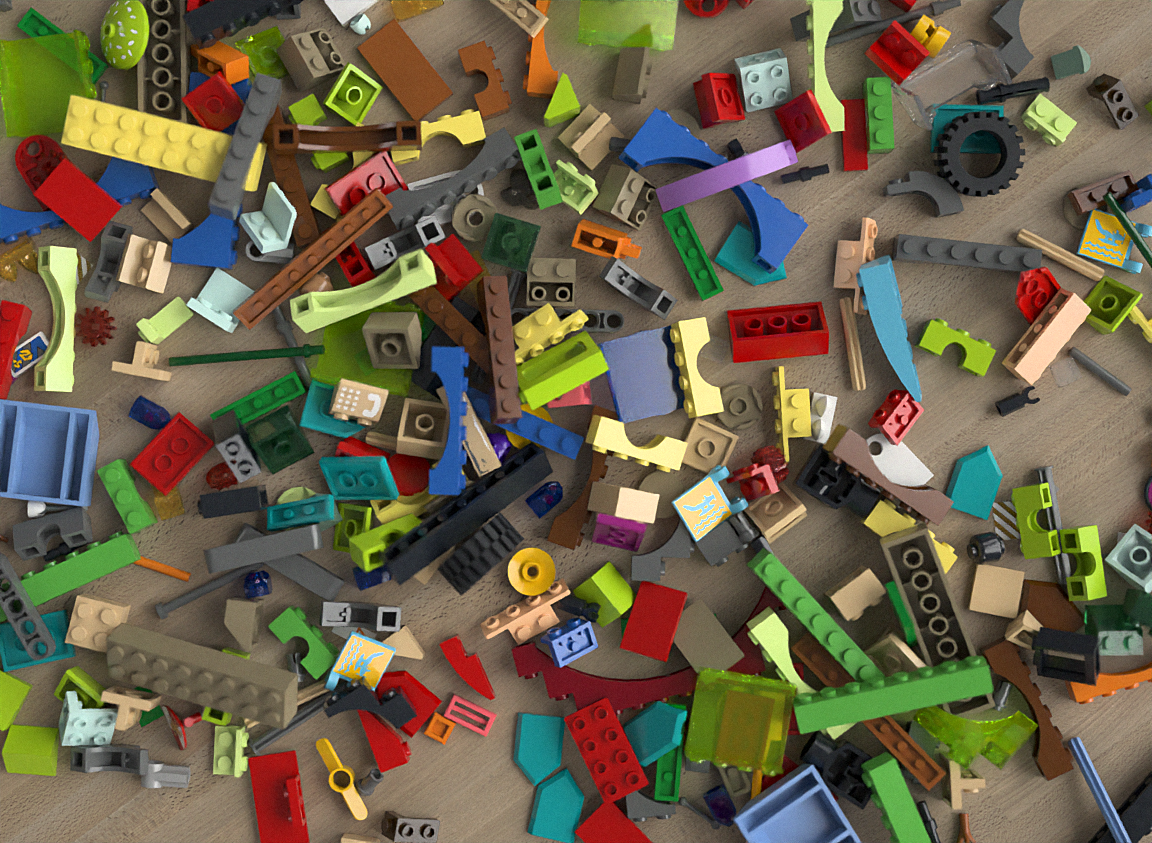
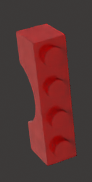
(13, 325)

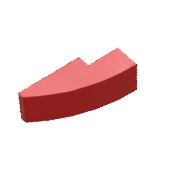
(467, 666)

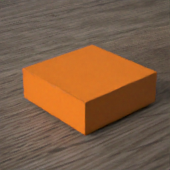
(439, 728)

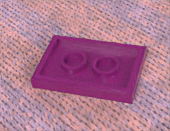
(618, 532)

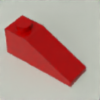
(354, 265)
(385, 742)

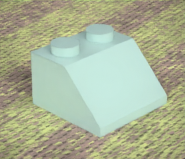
(1134, 558)

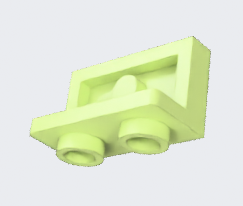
(575, 189)

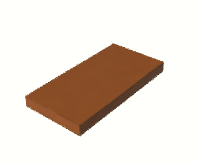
(405, 70)

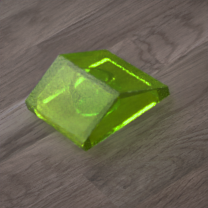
(262, 53)

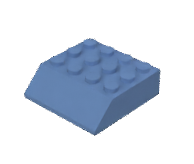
(47, 452)
(795, 812)

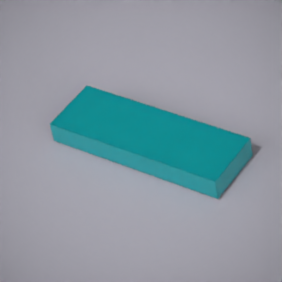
(300, 512)

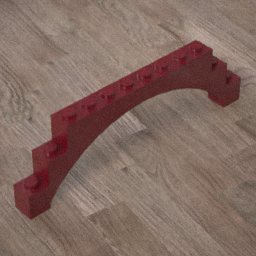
(634, 692)

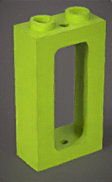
(559, 370)

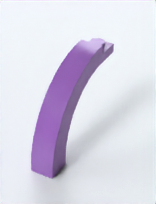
(726, 175)

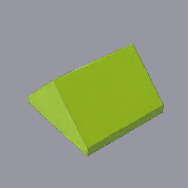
(352, 95)
(563, 104)
(1110, 304)
(355, 521)
(609, 591)
(86, 687)
(31, 750)

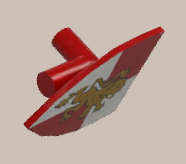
(178, 726)

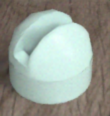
(360, 23)

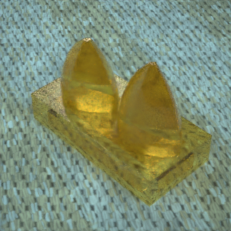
(22, 253)

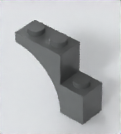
(853, 14)
(1006, 23)
(649, 565)
(643, 806)

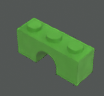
(879, 115)
(538, 169)
(121, 488)
(294, 623)

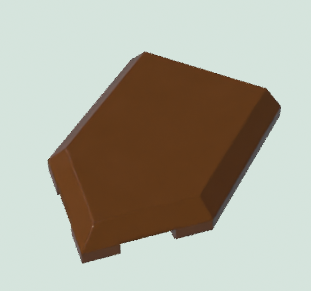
(1051, 606)

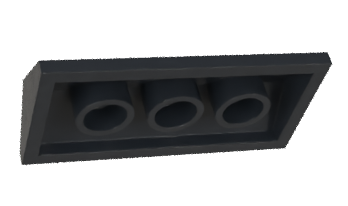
(424, 376)

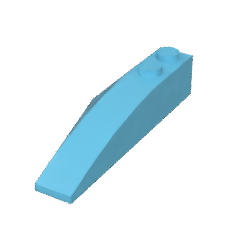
(885, 309)

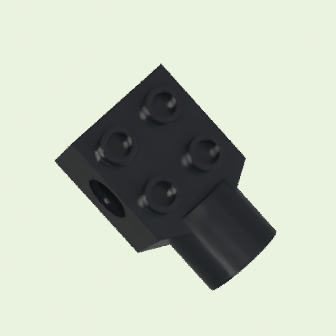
(835, 484)
(839, 767)

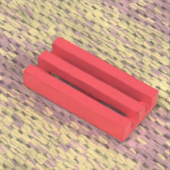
(491, 715)

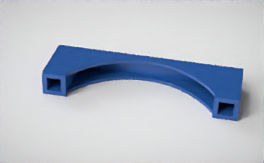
(121, 180)
(772, 224)
(214, 239)

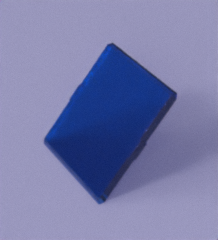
(643, 374)

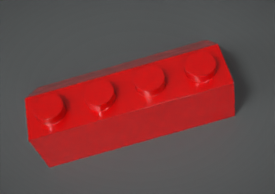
(778, 332)

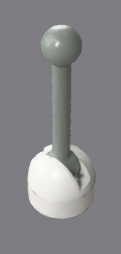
(38, 509)

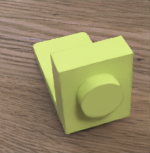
(164, 321)

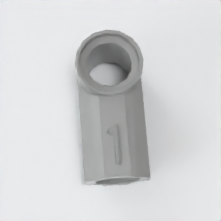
(280, 256)
(165, 775)

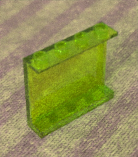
(628, 23)
(39, 81)
(349, 357)
(739, 720)

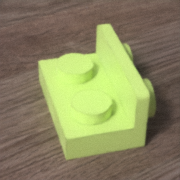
(1048, 120)
(229, 750)

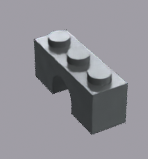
(33, 535)

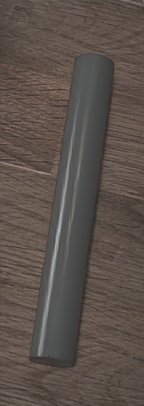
(1099, 371)

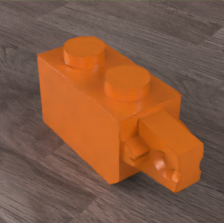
(222, 58)
(604, 241)

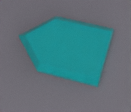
(738, 254)
(316, 411)
(975, 483)
(655, 731)
(538, 744)
(557, 808)

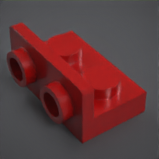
(896, 415)
(755, 481)

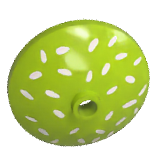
(124, 33)

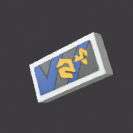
(29, 354)

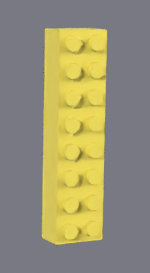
(152, 140)

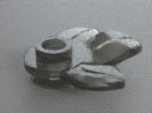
(520, 190)

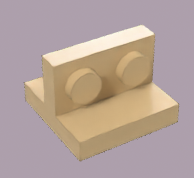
(590, 137)
(145, 263)
(144, 359)
(776, 512)
(892, 653)
(131, 704)
(957, 780)

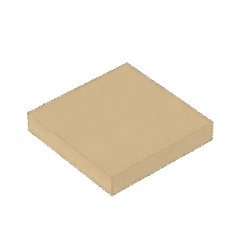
(708, 446)
(996, 590)

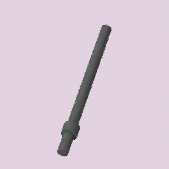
(936, 8)
(284, 328)

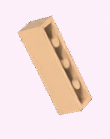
(1046, 336)

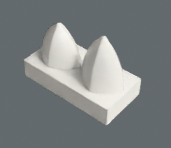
(822, 413)

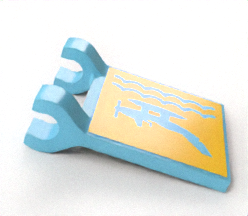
(1108, 241)
(705, 504)
(360, 658)

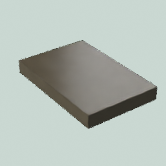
(705, 640)

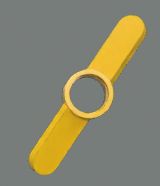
(348, 792)

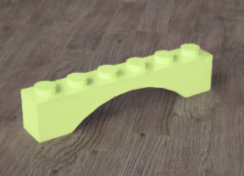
(819, 22)
(58, 271)
(403, 277)
(774, 638)

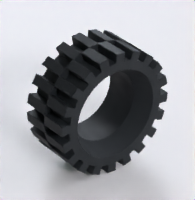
(949, 153)
(480, 554)

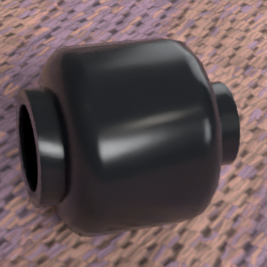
(985, 548)

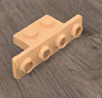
(850, 258)
(528, 616)

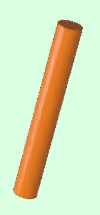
(163, 568)

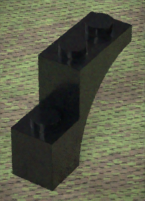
(360, 696)

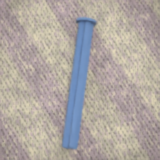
(1098, 791)

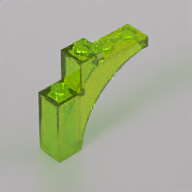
(969, 739)

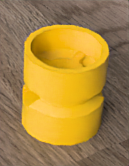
(930, 36)

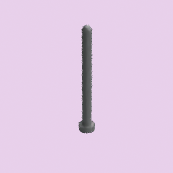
(164, 609)

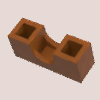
(478, 60)

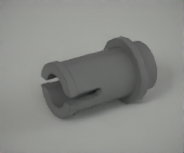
(297, 667)
(1001, 694)
(366, 785)

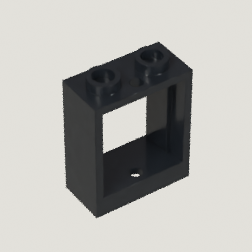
(234, 443)
(233, 501)
(1067, 668)

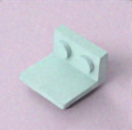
(764, 79)
(273, 224)
(220, 298)
(85, 726)

